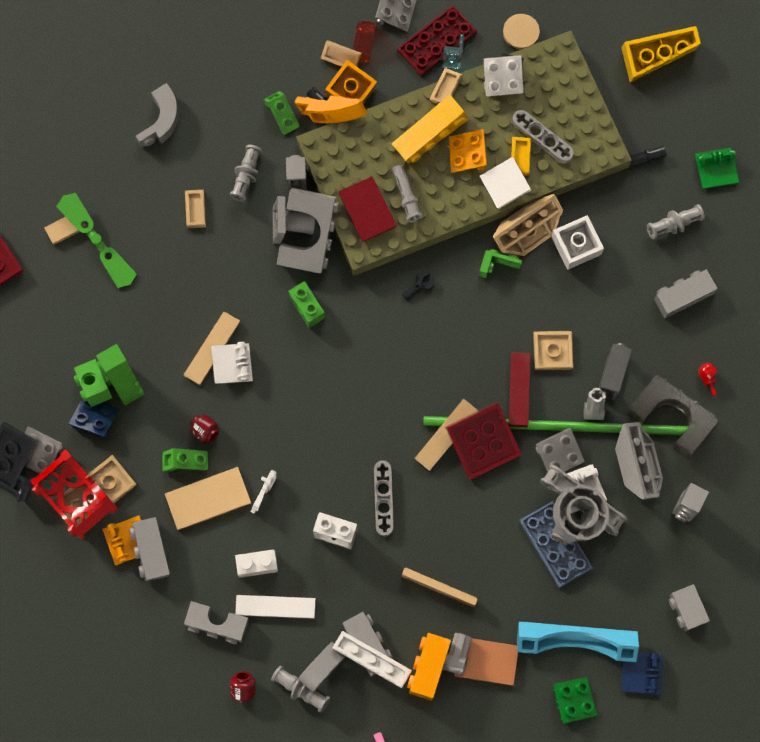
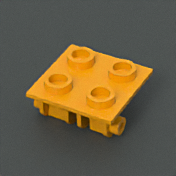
(468, 151)
(120, 541)

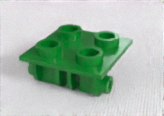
(717, 168)
(574, 700)

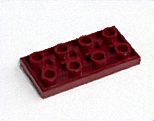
(427, 46)

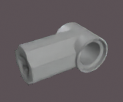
(594, 407)
(456, 658)

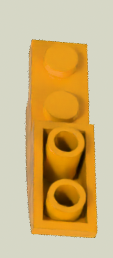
(331, 111)

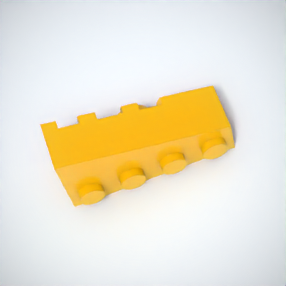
(656, 51)
(430, 130)

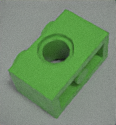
(306, 304)
(98, 391)

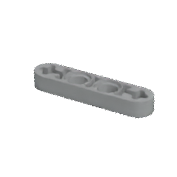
(540, 139)
(383, 498)

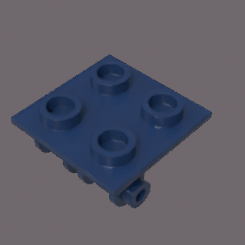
(94, 419)
(643, 675)

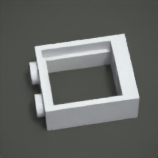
(329, 526)

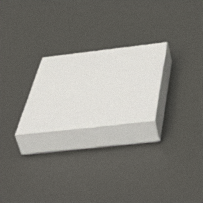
(505, 183)

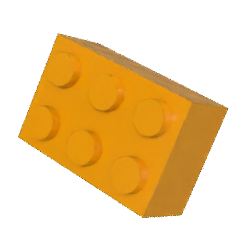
(428, 666)

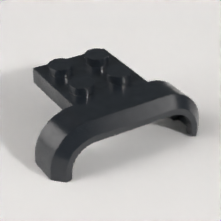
(14, 456)

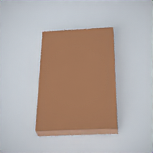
(491, 662)

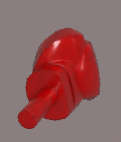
(707, 374)

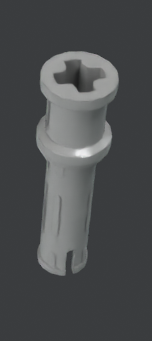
(409, 201)

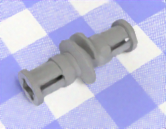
(245, 173)
(675, 221)
(299, 690)

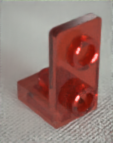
(364, 39)

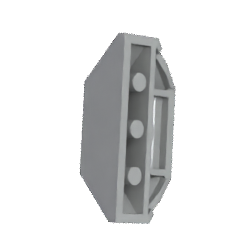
(638, 461)

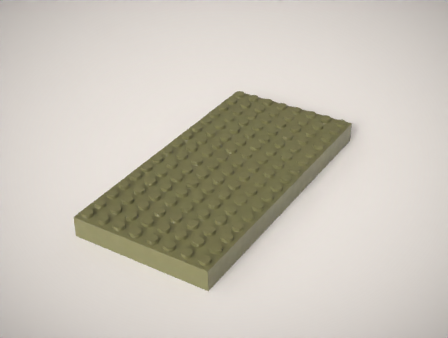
(555, 92)

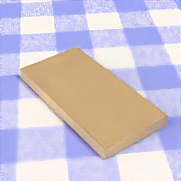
(109, 477)
(207, 498)

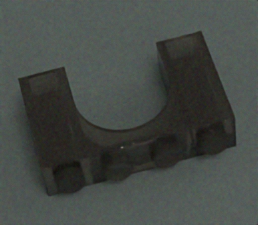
(661, 394)

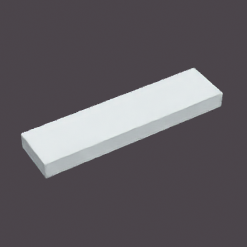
(275, 606)
(372, 659)

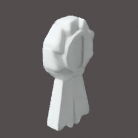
(269, 481)

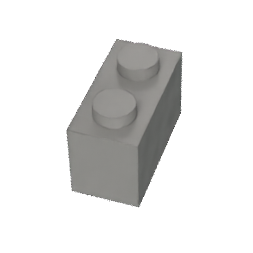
(296, 172)
(688, 607)

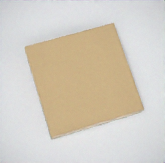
(553, 350)

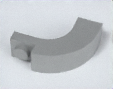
(167, 119)

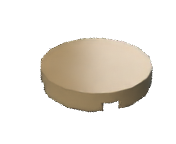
(521, 31)

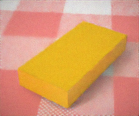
(521, 153)

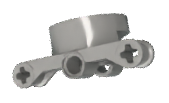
(597, 512)

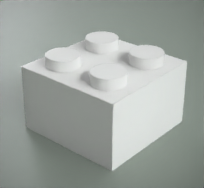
(577, 242)

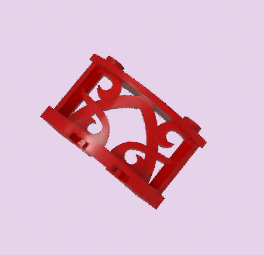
(100, 503)

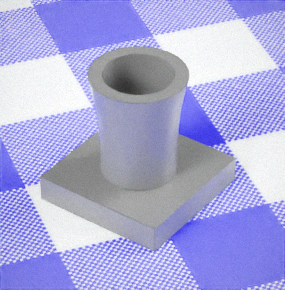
(289, 220)

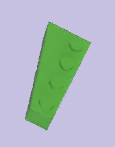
(119, 374)

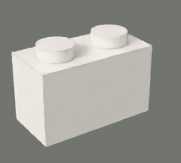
(256, 563)

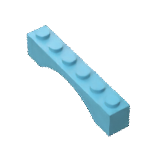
(617, 644)

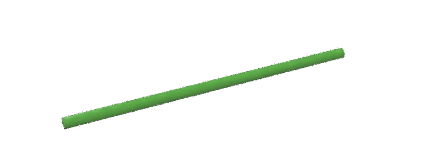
(577, 426)

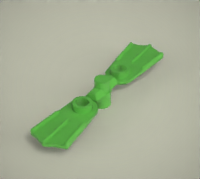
(76, 213)

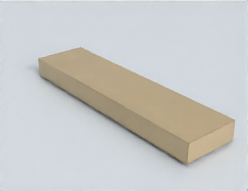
(203, 360)
(440, 440)
(439, 587)

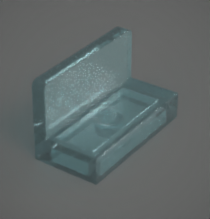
(453, 55)

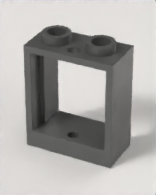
(614, 370)

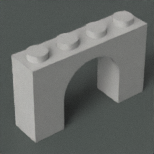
(322, 209)

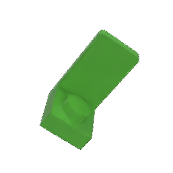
(282, 112)
(496, 256)
(184, 459)

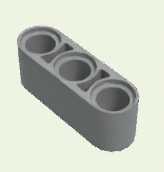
(321, 667)

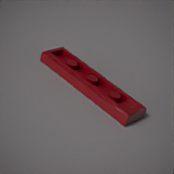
(519, 390)

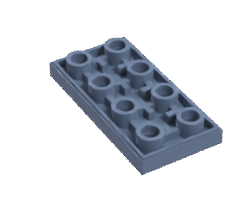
(562, 561)

